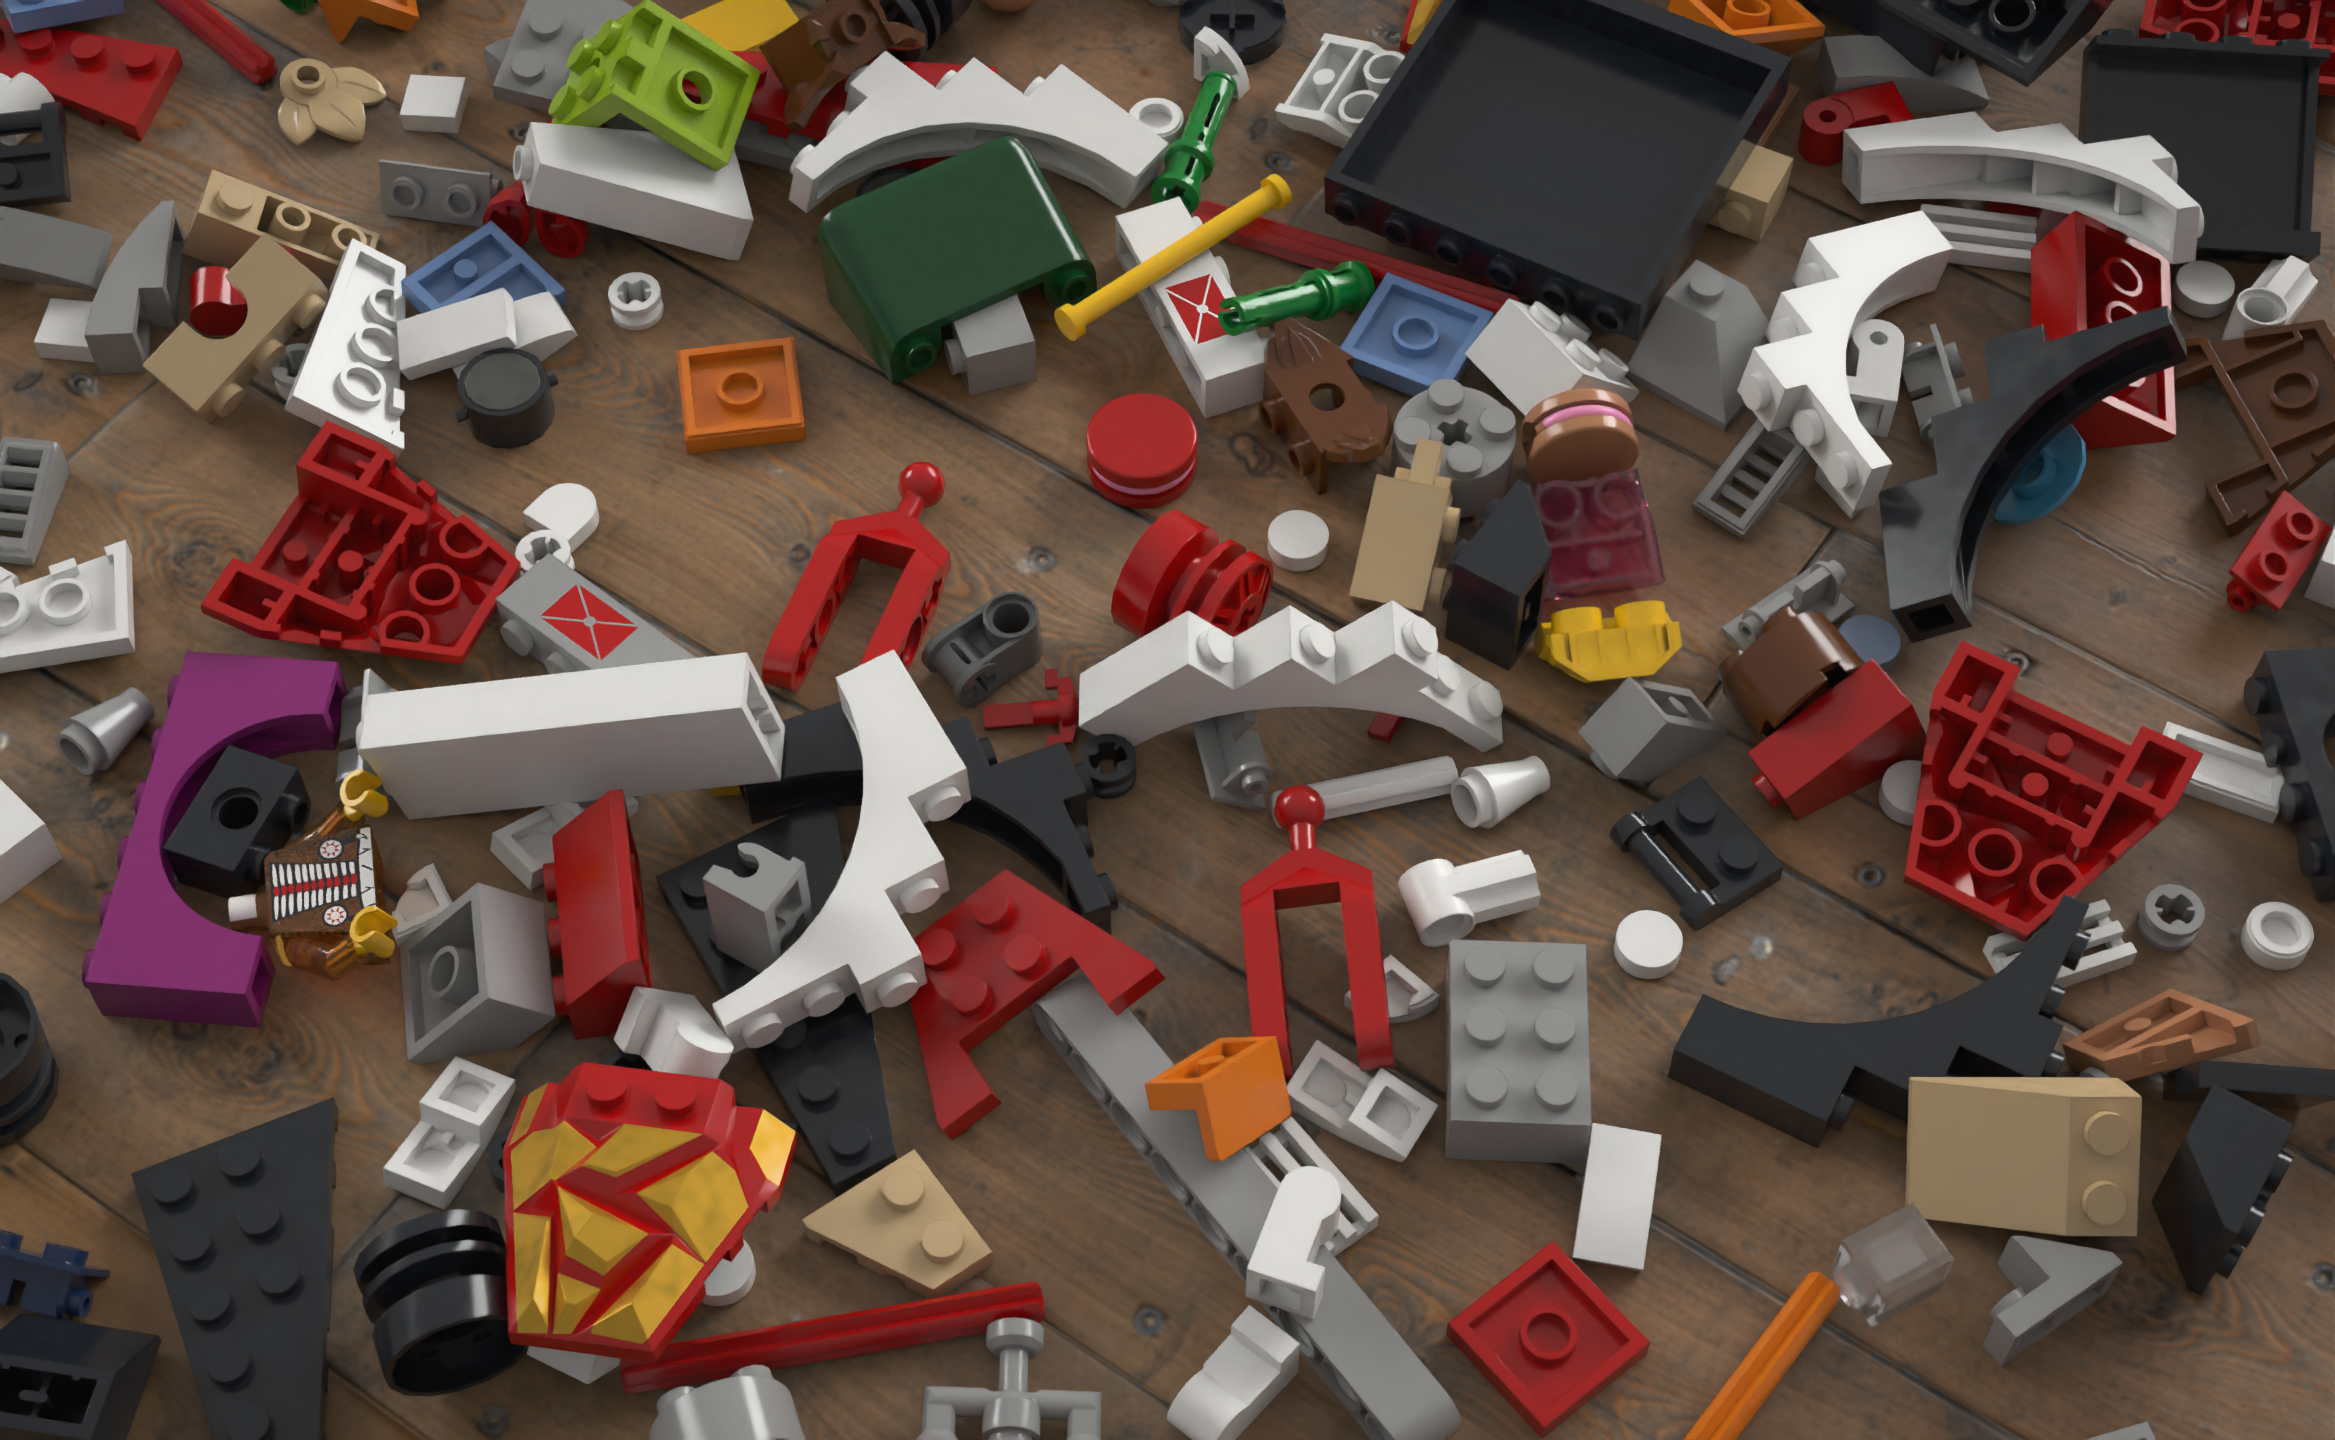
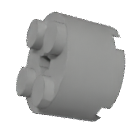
(1475, 437)
(733, 1408)

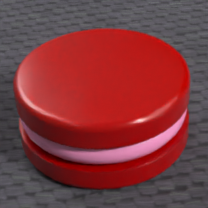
(1142, 450)

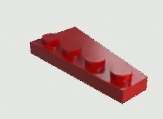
(94, 73)

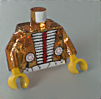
(326, 890)

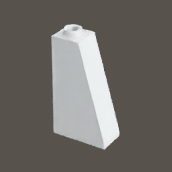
(635, 186)

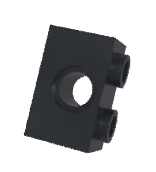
(242, 790)

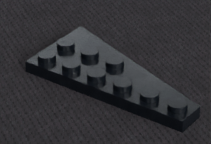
(821, 1065)
(251, 1270)

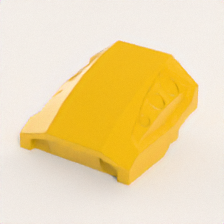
(1608, 649)

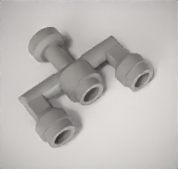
(1011, 1410)

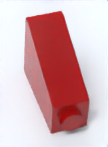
(1838, 743)

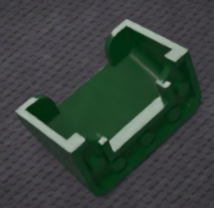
(948, 248)

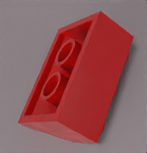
(600, 917)

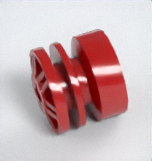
(1185, 569)

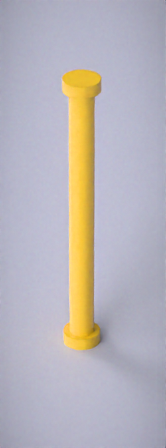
(1074, 319)

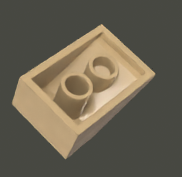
(2025, 1153)

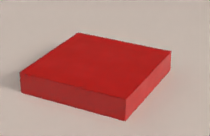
(1547, 1339)

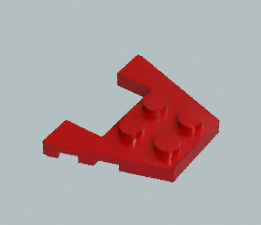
(991, 964)

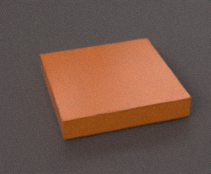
(740, 395)

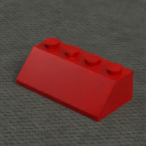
(2092, 278)

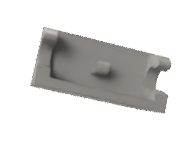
(759, 914)

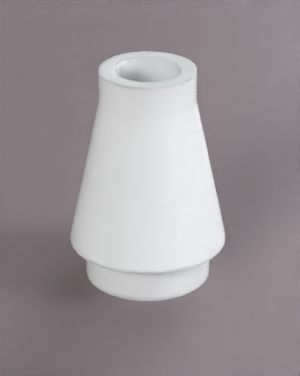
(1494, 791)

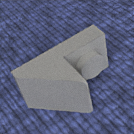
(2051, 1288)

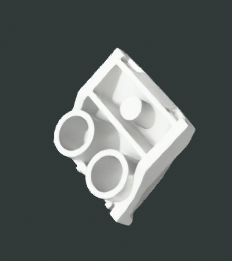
(1338, 88)

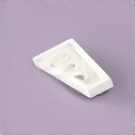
(353, 354)
(70, 613)

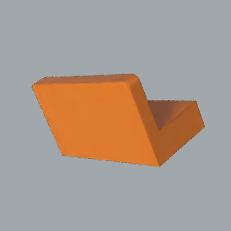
(1232, 1086)

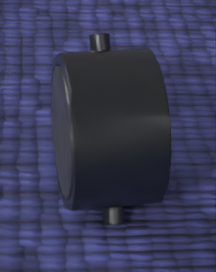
(506, 398)

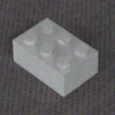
(1516, 1052)

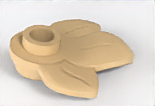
(328, 105)

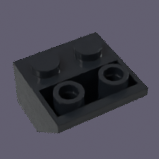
(1499, 580)
(2220, 1185)
(71, 1379)

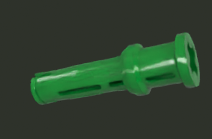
(1213, 100)
(1314, 296)

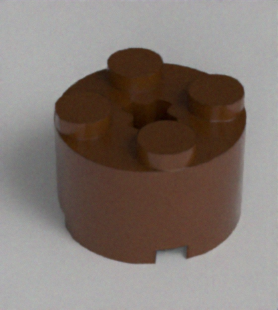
(1786, 669)

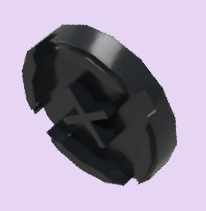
(1249, 26)

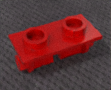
(2276, 555)

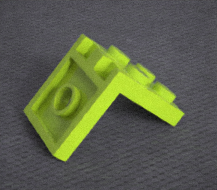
(639, 70)

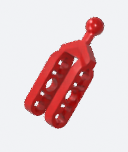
(884, 538)
(1305, 879)

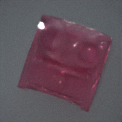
(1598, 536)

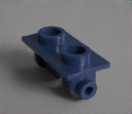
(53, 1279)

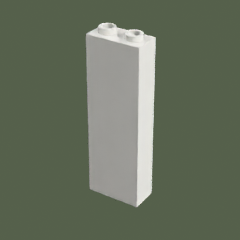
(573, 736)

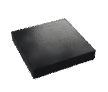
(2258, 1083)

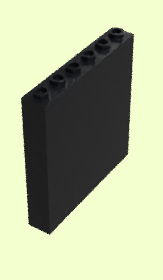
(1559, 147)

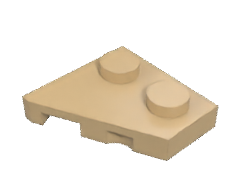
(904, 1228)

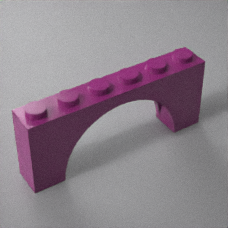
(152, 948)

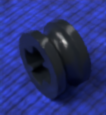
(1110, 748)

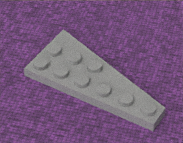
(537, 69)

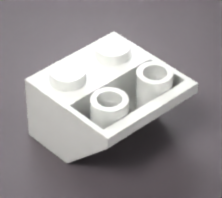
(1540, 354)

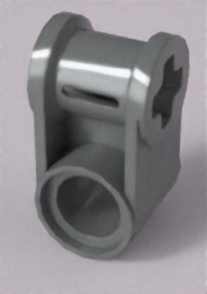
(979, 654)

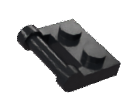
(35, 171)
(1709, 841)

